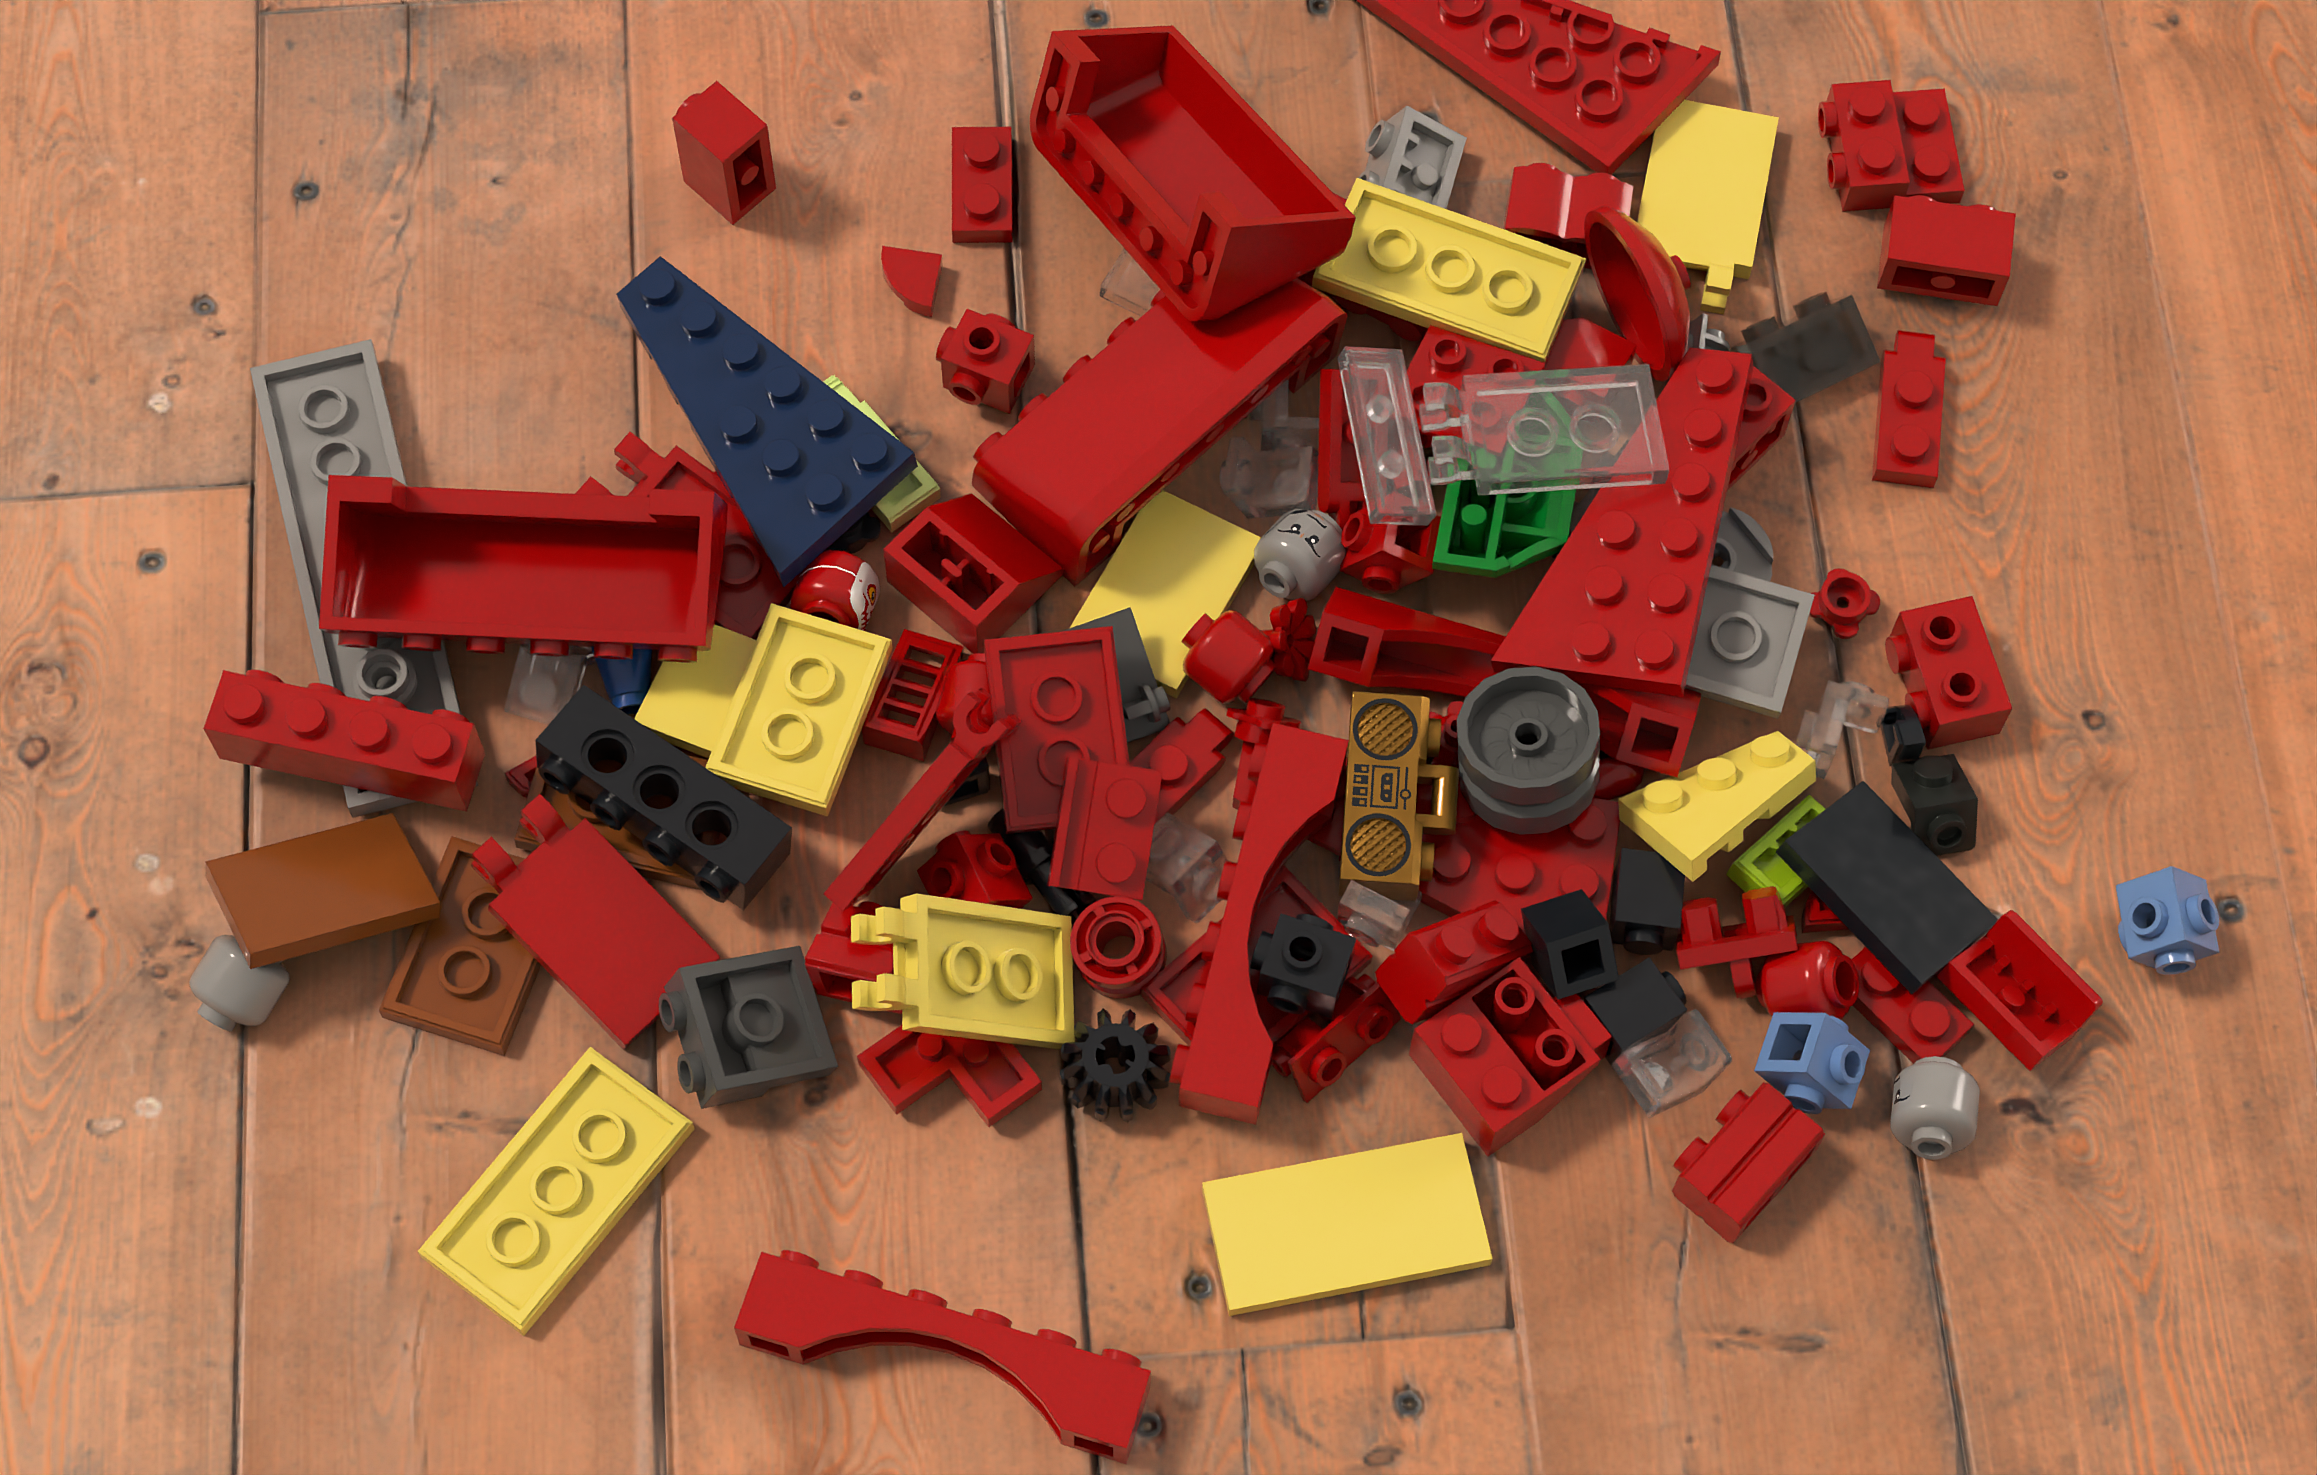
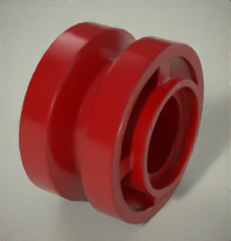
(1111, 919)

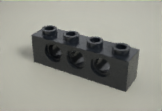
(597, 730)

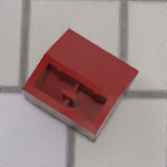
(968, 570)
(1502, 1055)

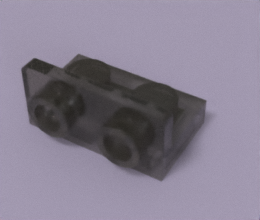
(1813, 348)

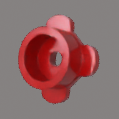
(1854, 590)
(1257, 719)

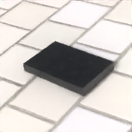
(1887, 886)

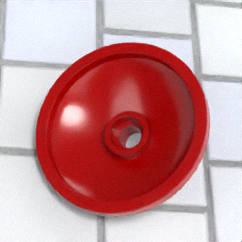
(1640, 288)

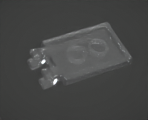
(1547, 430)

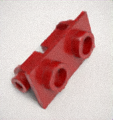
(1321, 1055)

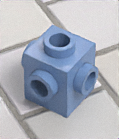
(2167, 920)
(1812, 1061)

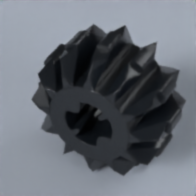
(1095, 1078)

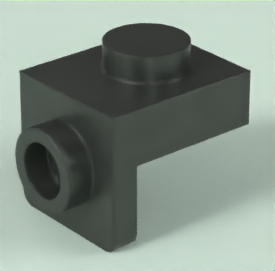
(1938, 802)

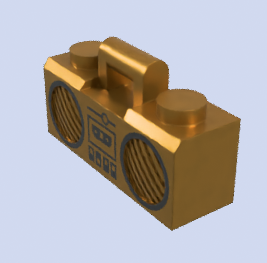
(1384, 764)

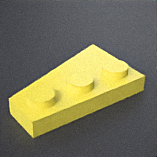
(1717, 800)

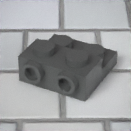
(746, 1026)

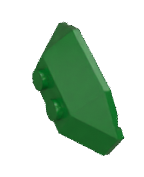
(1500, 530)

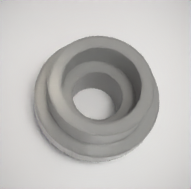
(380, 664)

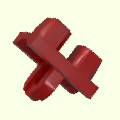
(1763, 934)

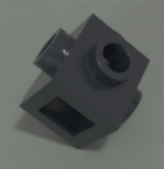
(1303, 964)

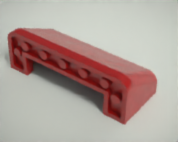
(1181, 168)
(1146, 415)
(521, 569)

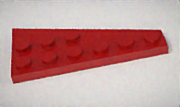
(1559, 67)
(1638, 564)
(1491, 863)

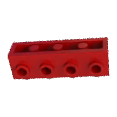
(345, 739)

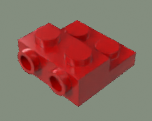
(1889, 145)

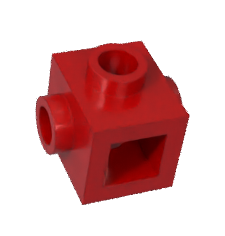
(986, 360)
(1387, 554)
(975, 870)

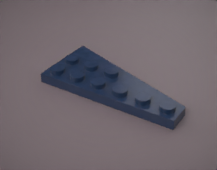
(774, 432)

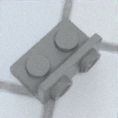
(1414, 156)

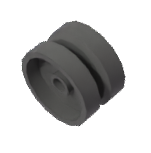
(1528, 750)

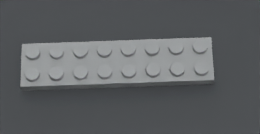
(322, 420)

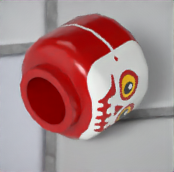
(837, 589)

